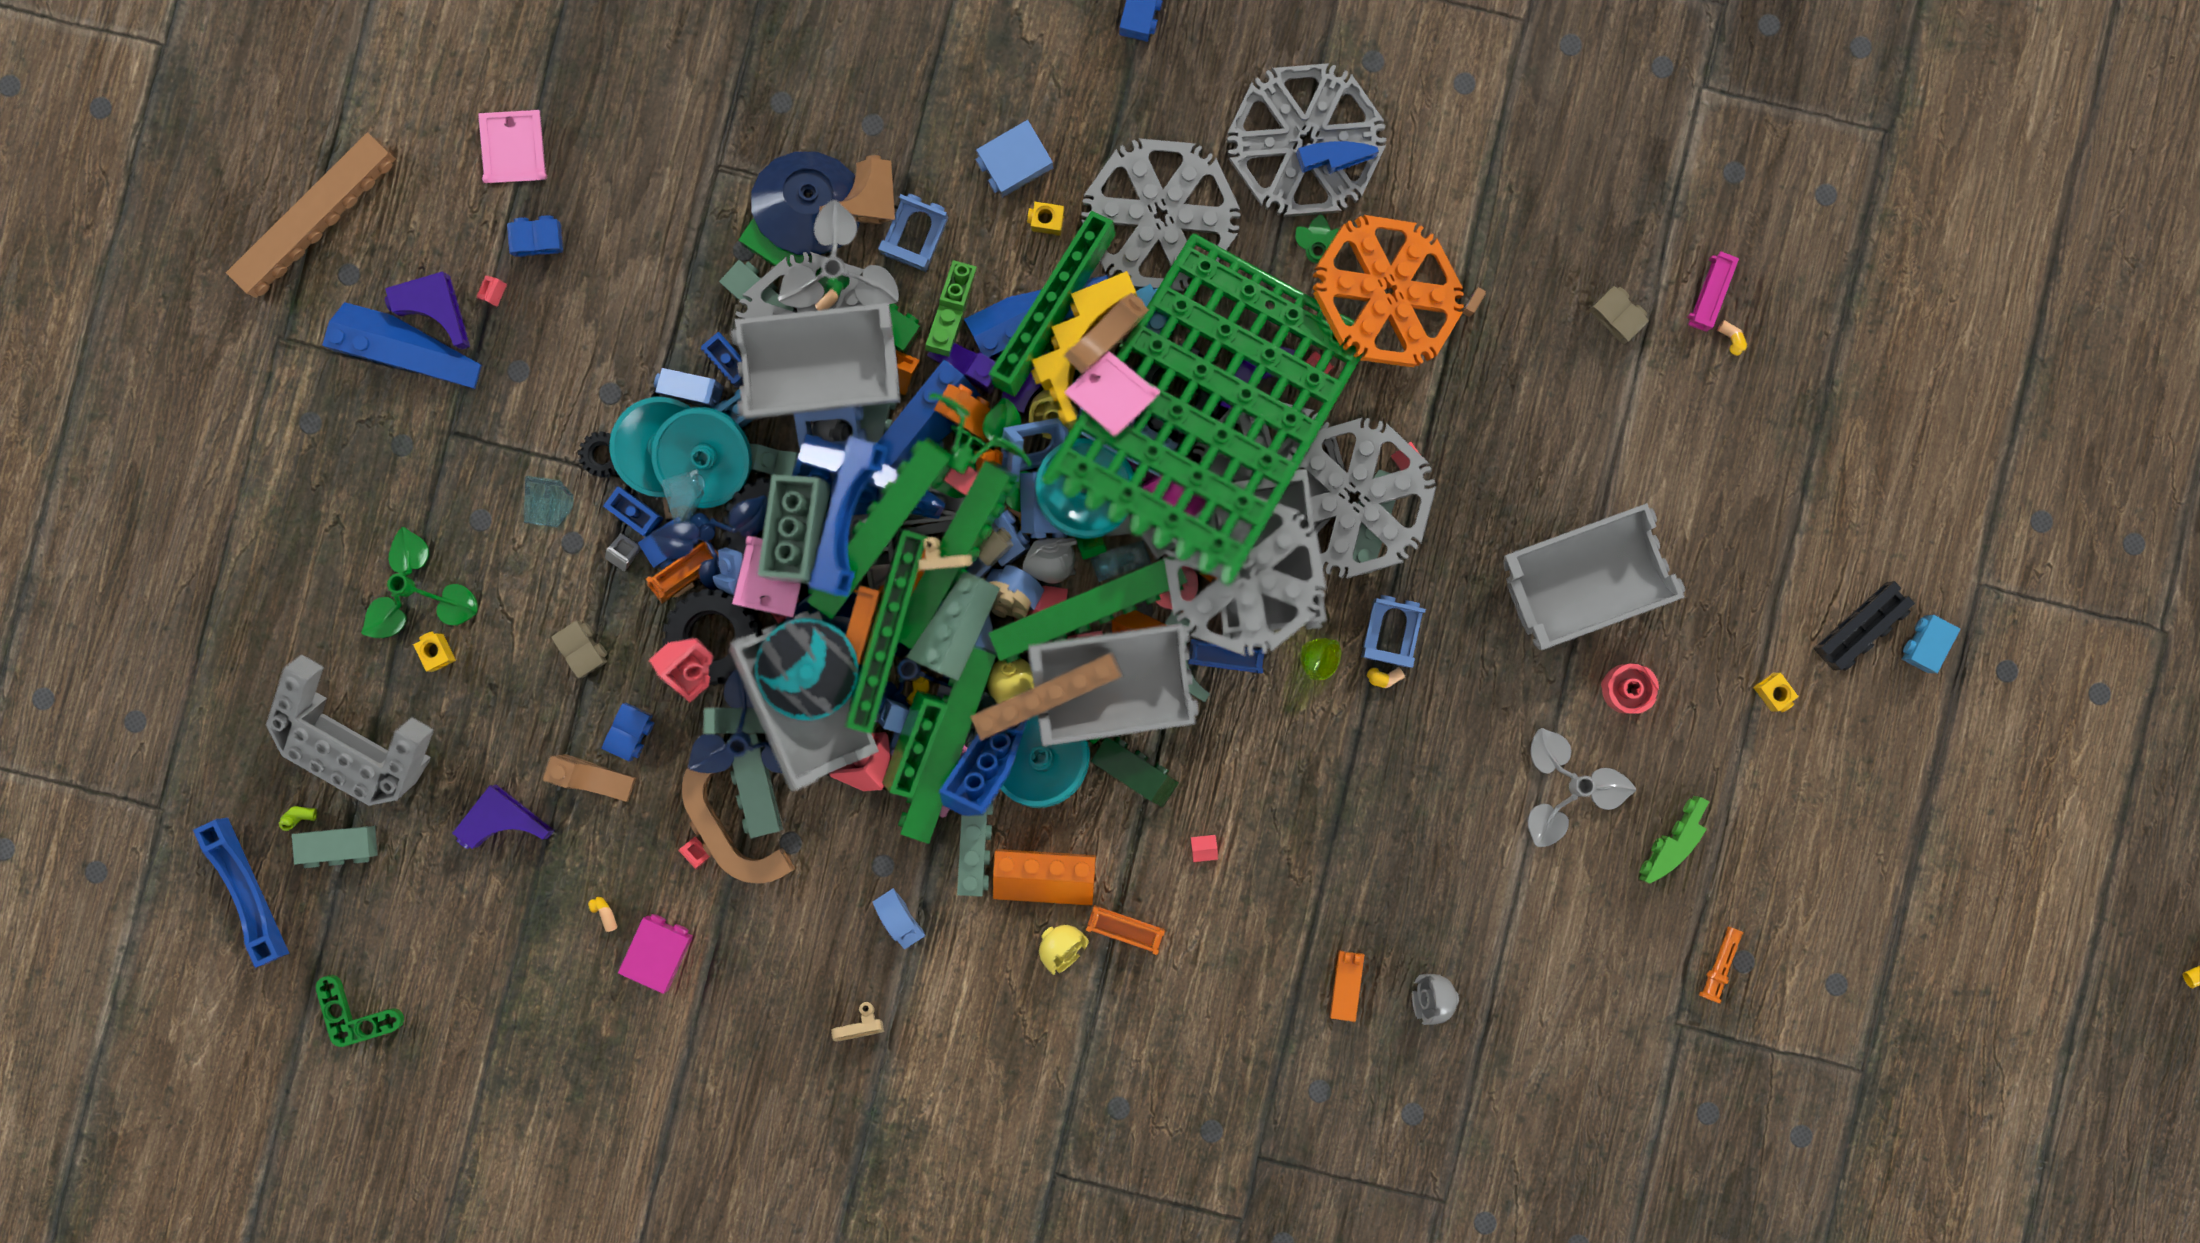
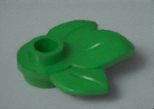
(1316, 236)

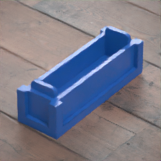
(1211, 655)

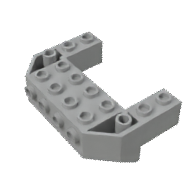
(336, 751)

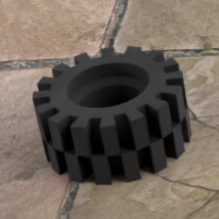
(587, 455)

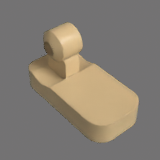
(933, 558)
(868, 1026)

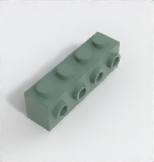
(755, 792)
(973, 854)

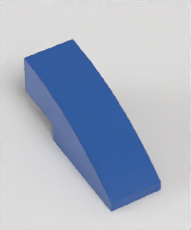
(1335, 155)

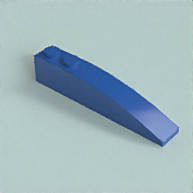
(997, 323)
(397, 344)
(919, 417)
(824, 460)
(981, 772)

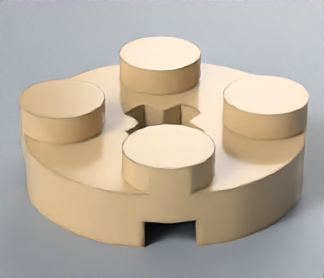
(1010, 603)

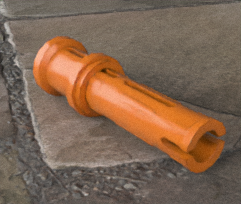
(1718, 976)

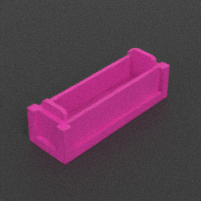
(1713, 291)

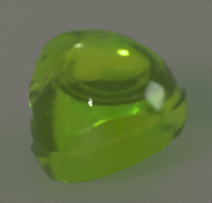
(1320, 658)

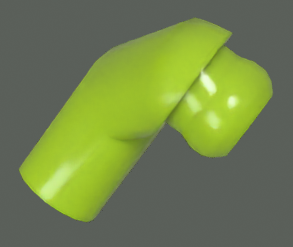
(295, 815)

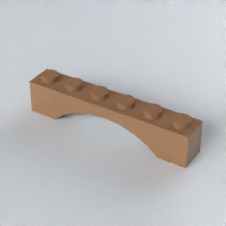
(1046, 696)

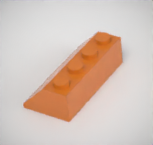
(1043, 877)

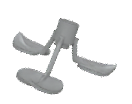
(836, 226)
(1606, 787)

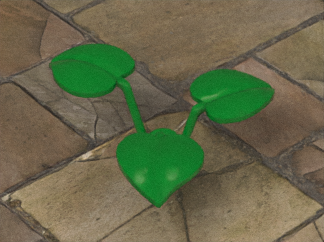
(999, 417)
(962, 454)
(384, 614)

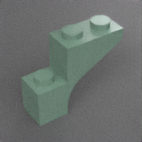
(772, 461)

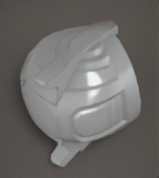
(1051, 559)

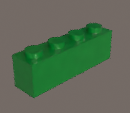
(914, 744)

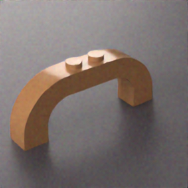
(719, 843)

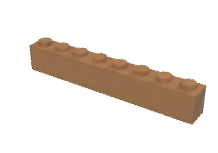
(311, 216)

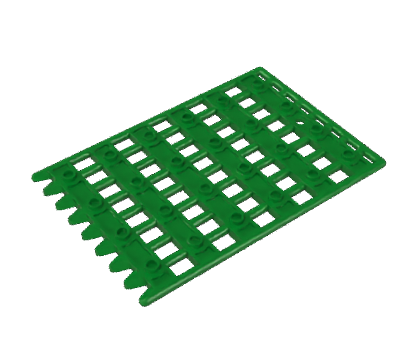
(1244, 397)

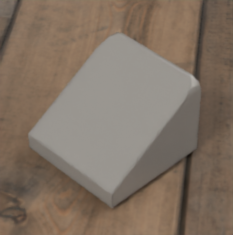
(622, 552)

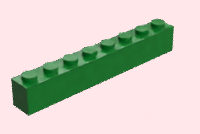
(1052, 303)
(904, 328)
(886, 517)
(963, 537)
(1083, 610)
(885, 632)
(947, 746)

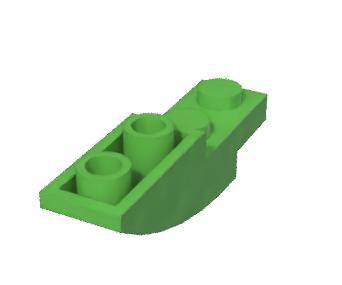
(951, 308)
(1672, 851)

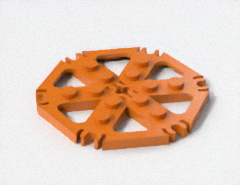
(1379, 305)

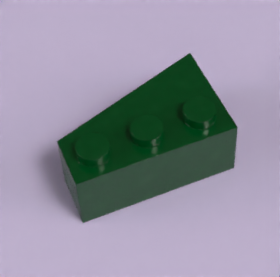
(1135, 771)

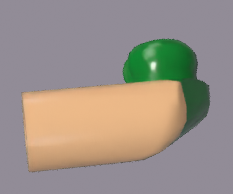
(832, 296)

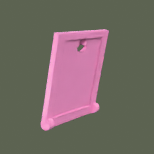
(512, 149)
(1111, 393)
(751, 587)

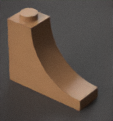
(872, 192)
(1108, 333)
(587, 776)

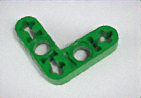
(352, 1026)

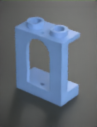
(907, 206)
(852, 415)
(1015, 433)
(1413, 615)

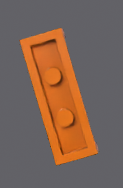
(679, 573)
(862, 619)
(1125, 929)

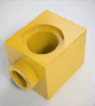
(1054, 226)
(444, 656)
(1768, 685)

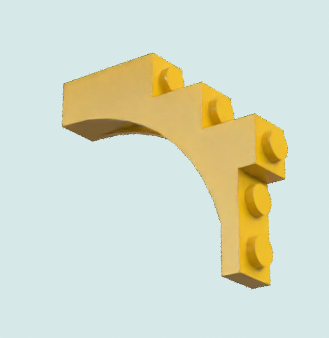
(1089, 308)

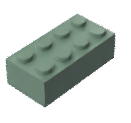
(793, 528)

